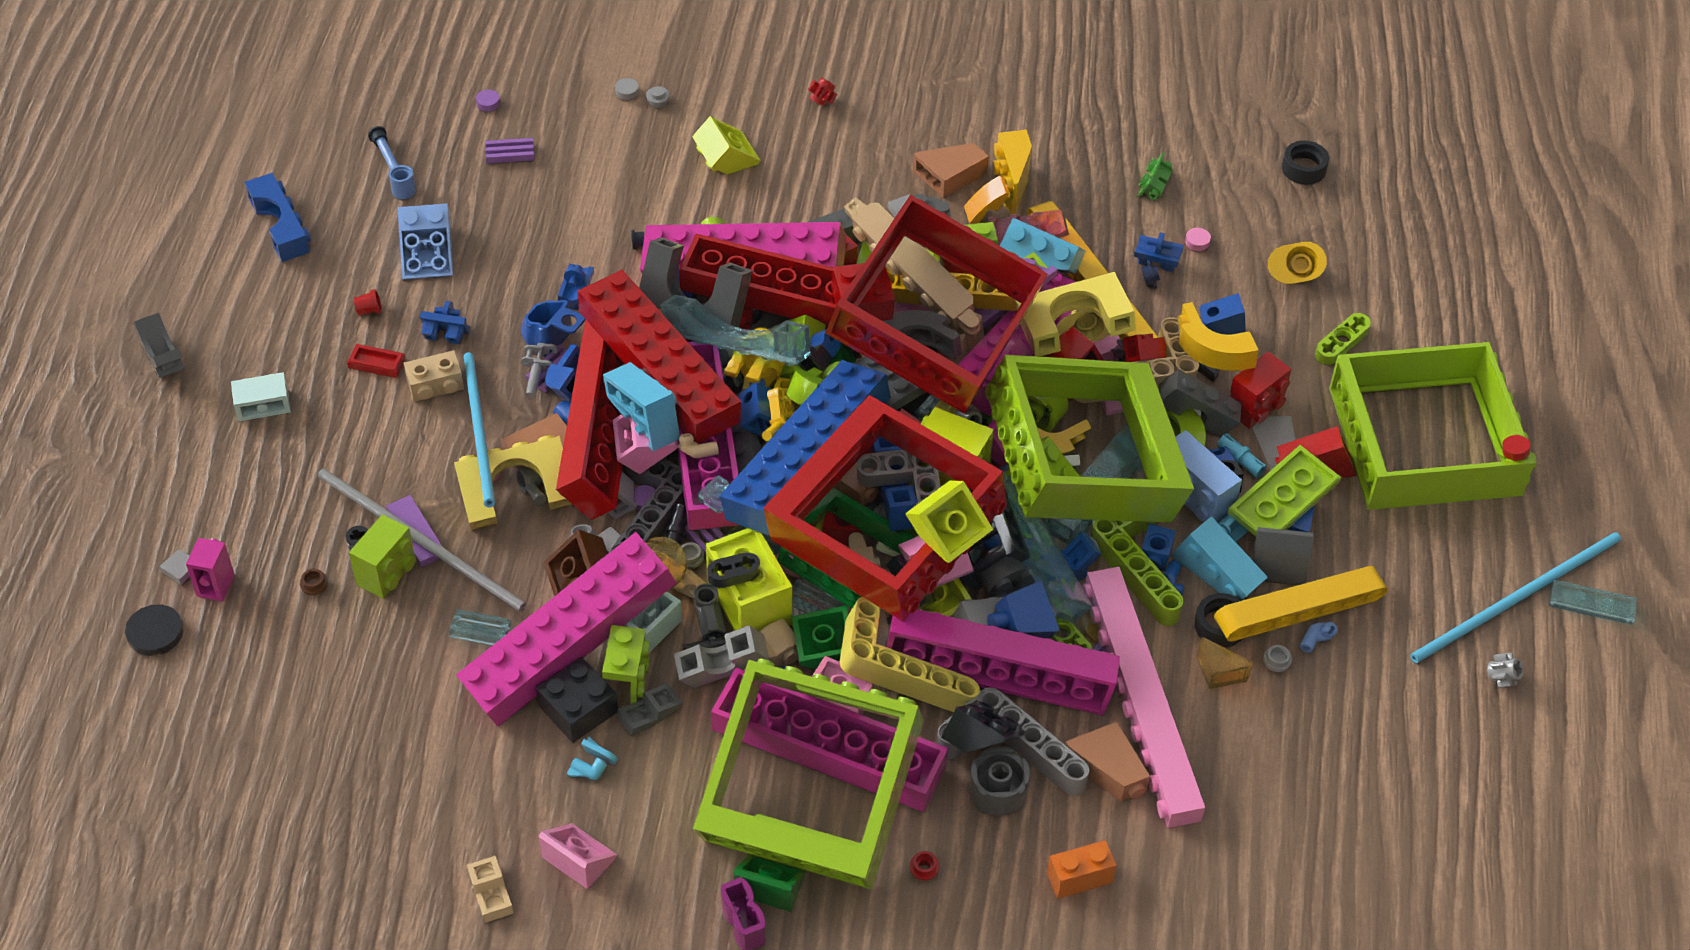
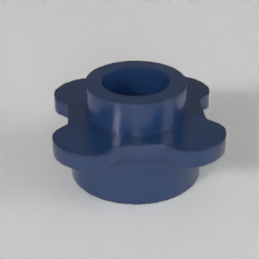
(1150, 274)

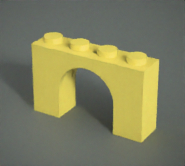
(1098, 294)
(540, 456)

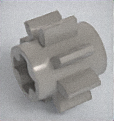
(1505, 670)

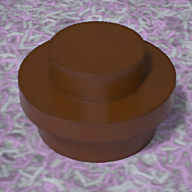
(313, 582)

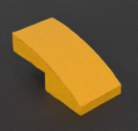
(988, 197)

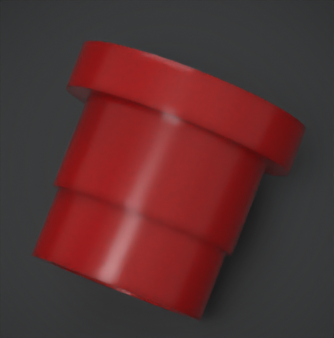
(368, 303)

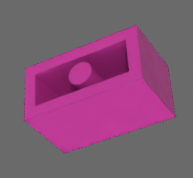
(210, 569)

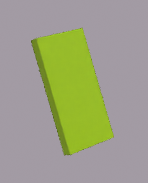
(1285, 492)

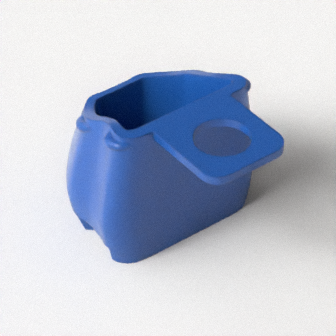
(550, 323)

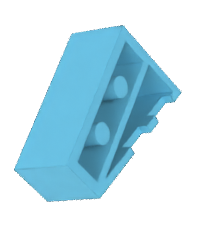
(1053, 251)
(645, 402)
(1219, 561)

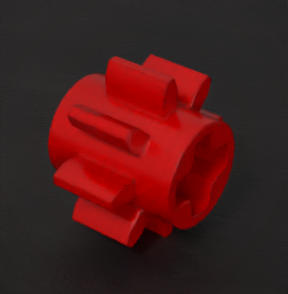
(822, 92)

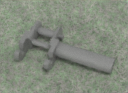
(536, 365)

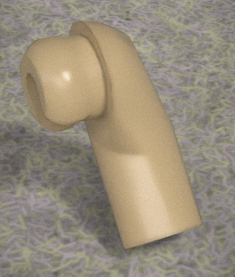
(697, 450)

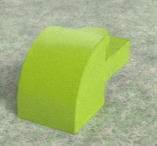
(803, 384)

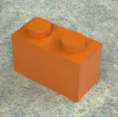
(1081, 869)

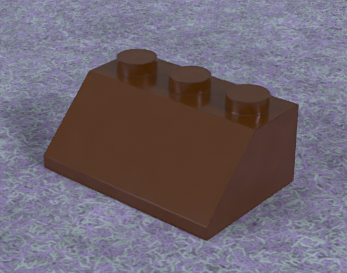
(574, 559)

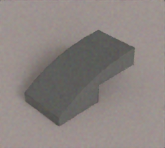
(653, 708)

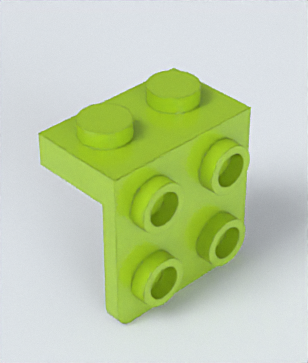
(627, 658)

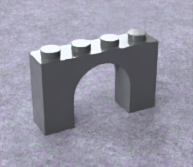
(661, 281)

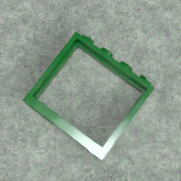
(856, 515)

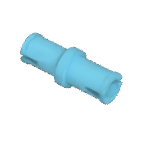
(1243, 456)

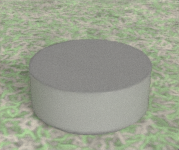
(626, 89)

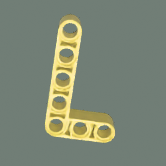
(896, 670)

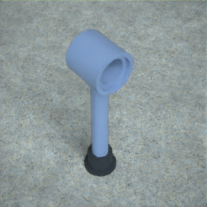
(400, 176)

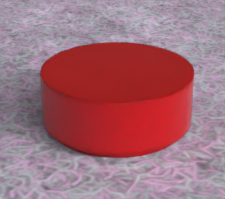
(1516, 447)

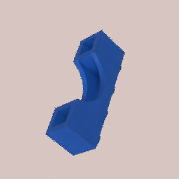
(269, 198)
(898, 497)

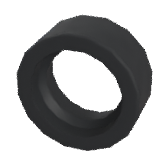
(1308, 150)
(1203, 628)

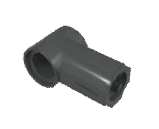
(708, 613)

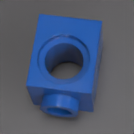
(1158, 545)

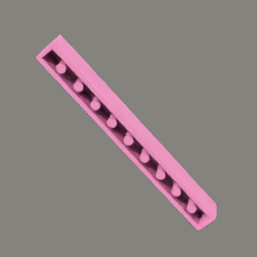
(1144, 699)

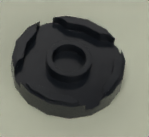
(154, 629)

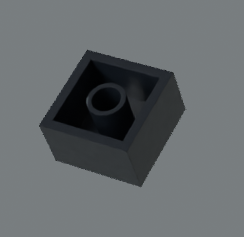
(577, 699)

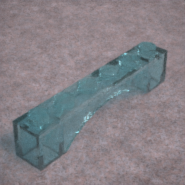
(782, 343)

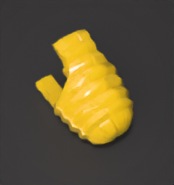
(753, 368)

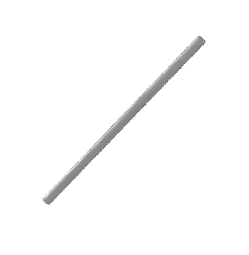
(425, 542)

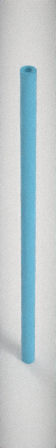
(479, 431)
(1514, 598)

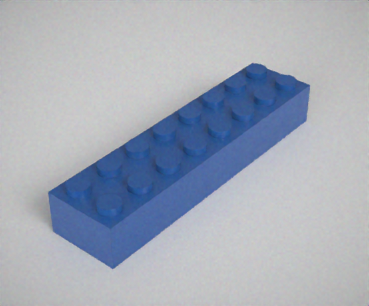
(798, 440)

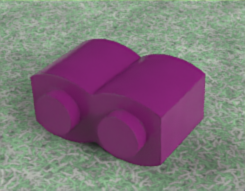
(743, 914)

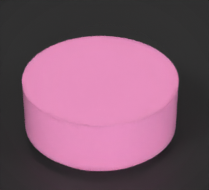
(1197, 239)

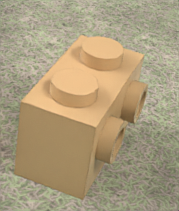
(434, 377)

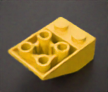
(1013, 163)

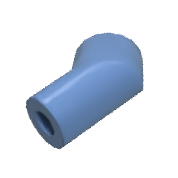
(1317, 633)

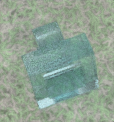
(710, 493)

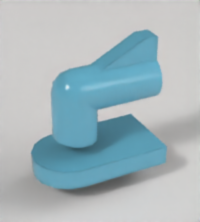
(582, 769)

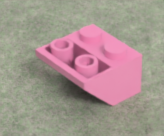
(633, 448)

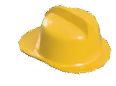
(1297, 262)

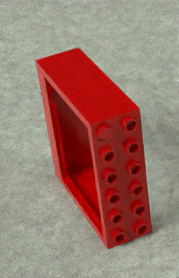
(902, 353)
(810, 484)

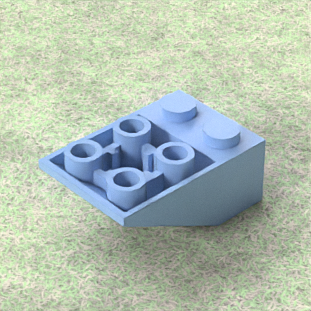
(425, 241)

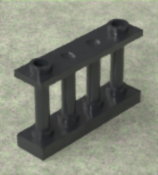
(1011, 546)

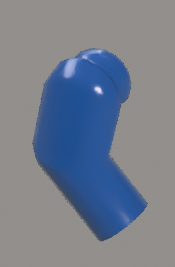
(1172, 572)

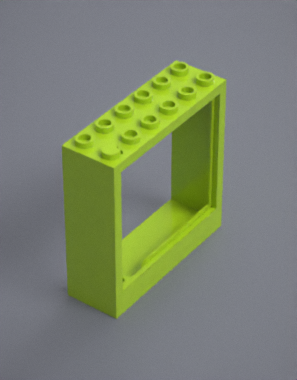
(1428, 368)
(1090, 498)
(792, 843)

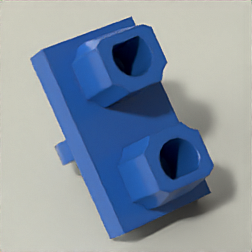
(1158, 251)
(574, 280)
(445, 319)

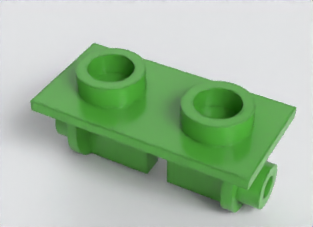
(1157, 176)

